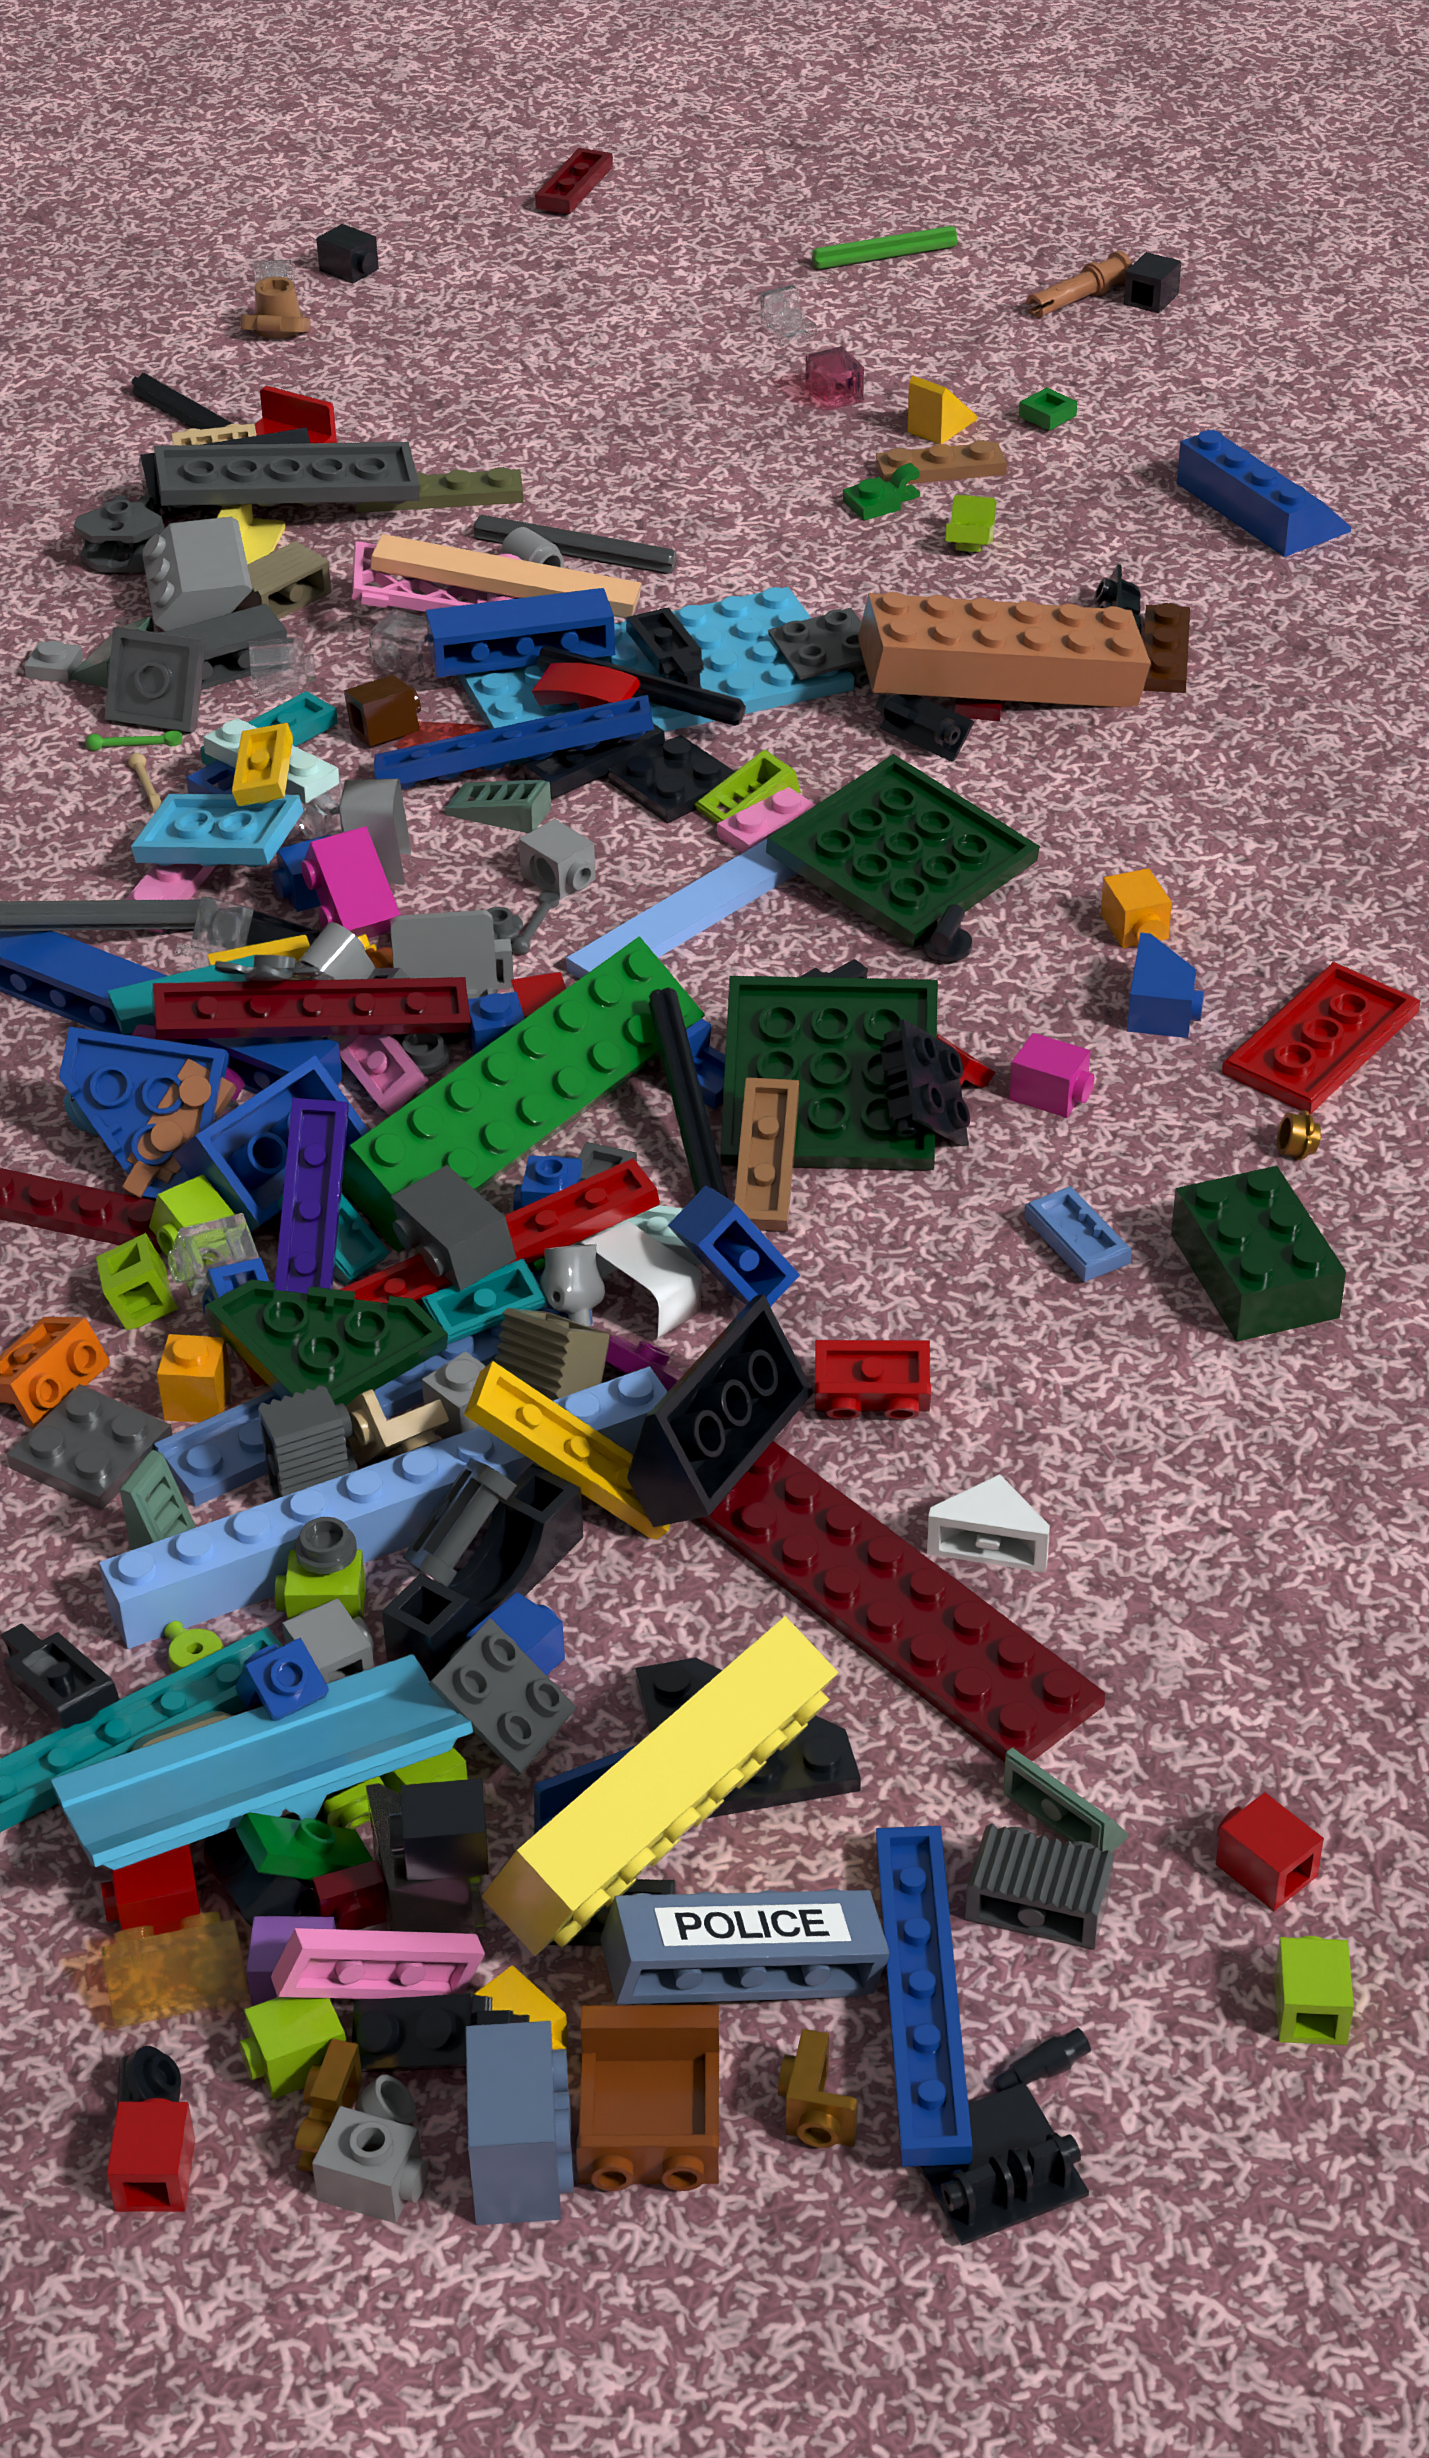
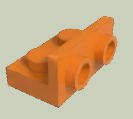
(49, 1365)

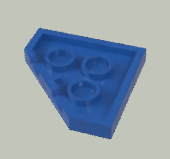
(123, 1081)

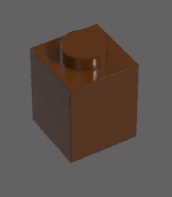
(382, 710)

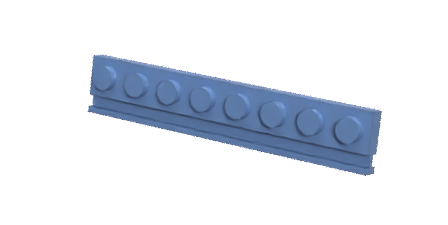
(230, 1448)

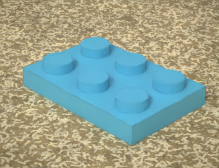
(216, 830)

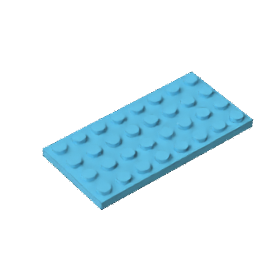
(735, 655)

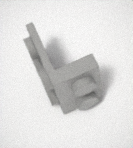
(447, 947)

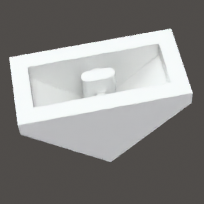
(989, 1527)

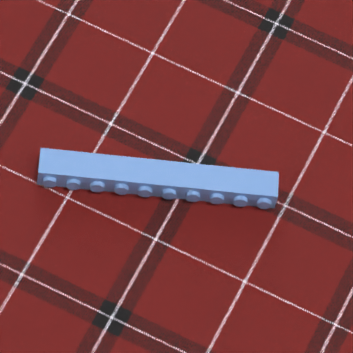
(383, 1505)

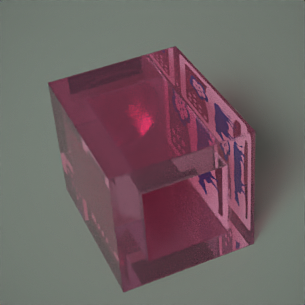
(834, 378)

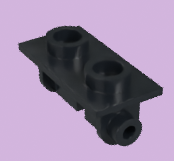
(1119, 594)
(924, 723)

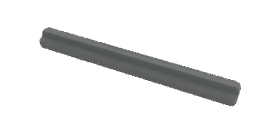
(584, 545)
(98, 915)

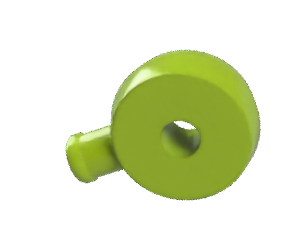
(189, 1645)

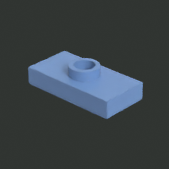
(1077, 1234)

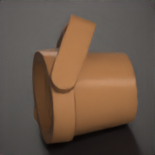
(276, 310)

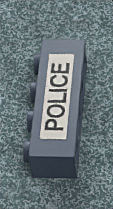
(743, 1946)

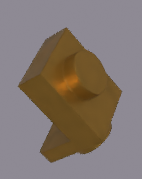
(811, 2113)

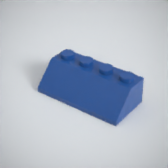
(1255, 495)

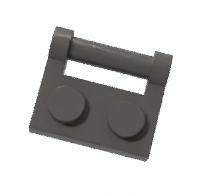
(458, 1520)

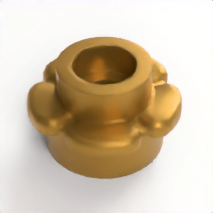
(1298, 1135)

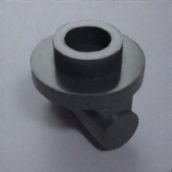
(948, 940)
(148, 2075)

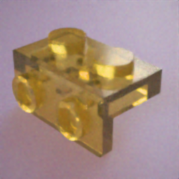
(174, 1971)

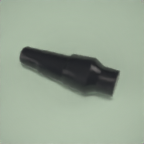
(1046, 2059)

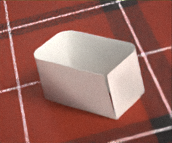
(656, 1267)

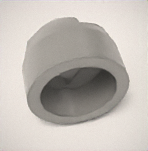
(387, 2099)

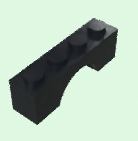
(518, 1550)

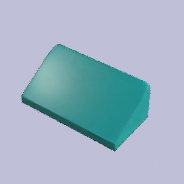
(483, 1302)

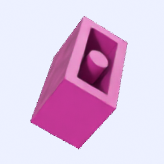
(350, 883)

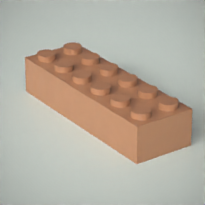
(1002, 650)

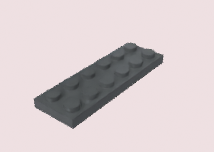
(285, 474)

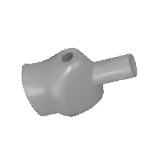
(572, 1281)

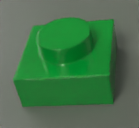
(1048, 408)

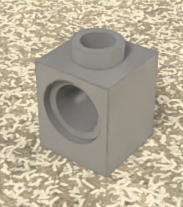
(557, 859)

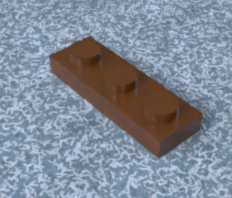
(1167, 647)

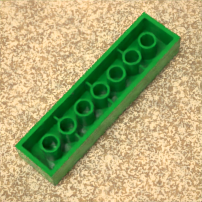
(518, 1087)

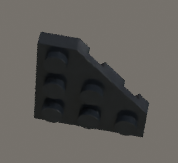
(809, 1768)

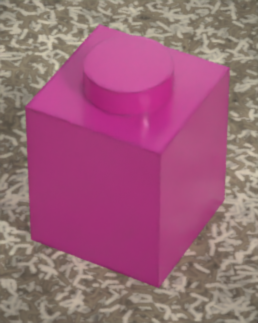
(1051, 1075)

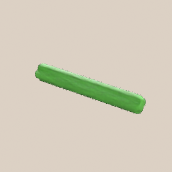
(884, 247)

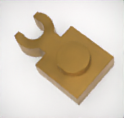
(325, 2090)

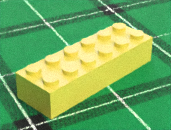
(661, 1789)

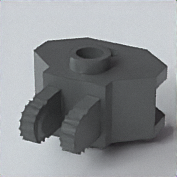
(118, 533)

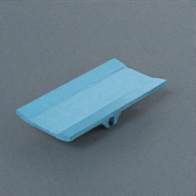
(257, 1765)

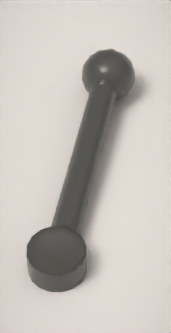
(521, 944)

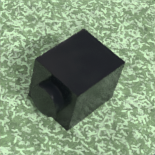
(347, 253)
(1152, 282)
(441, 1830)

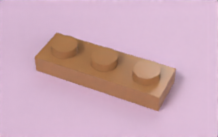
(945, 461)
(767, 1151)

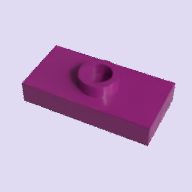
(630, 1358)

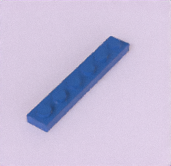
(528, 739)
(923, 1998)

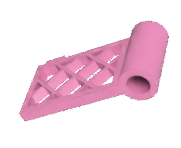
(400, 593)

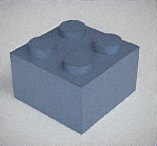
(517, 2123)

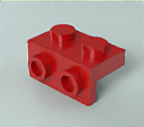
(872, 1377)

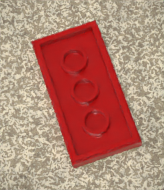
(1321, 1037)

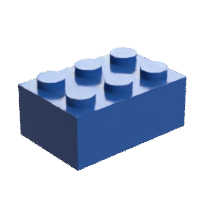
(248, 1147)

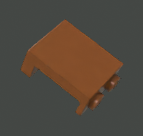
(649, 2096)

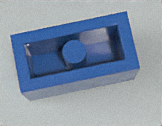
(732, 1247)

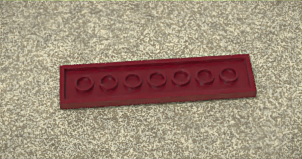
(902, 1608)

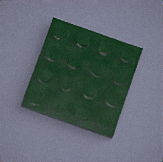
(902, 849)
(830, 1041)

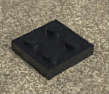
(669, 777)

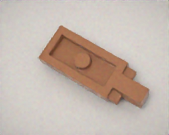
(175, 1129)

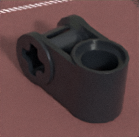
(253, 1891)

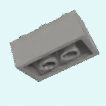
(196, 571)

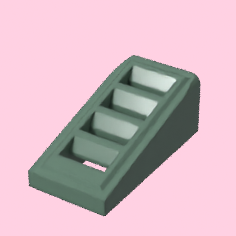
(503, 803)
(163, 1511)

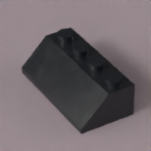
(718, 1418)

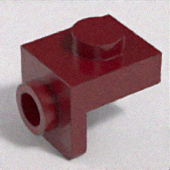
(351, 1896)

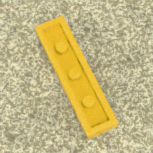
(558, 1443)

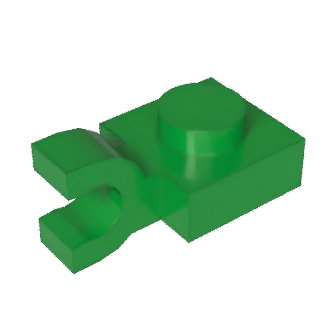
(877, 498)

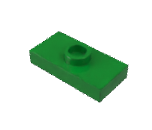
(299, 1847)

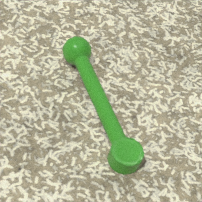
(95, 742)

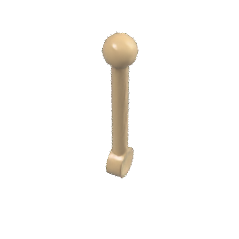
(138, 762)

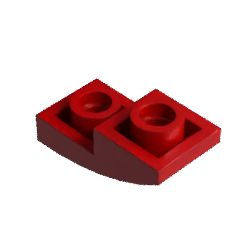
(585, 684)

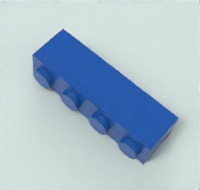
(515, 630)

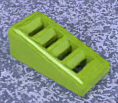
(752, 775)

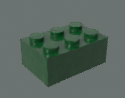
(1257, 1253)

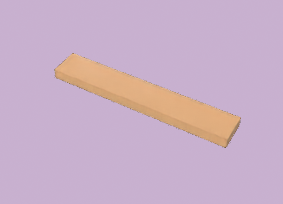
(495, 573)

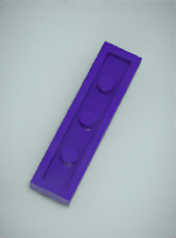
(311, 1195)

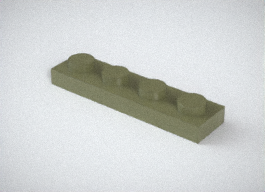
(458, 490)

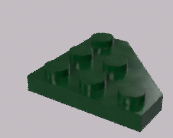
(324, 1337)

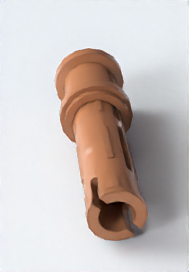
(1094, 279)

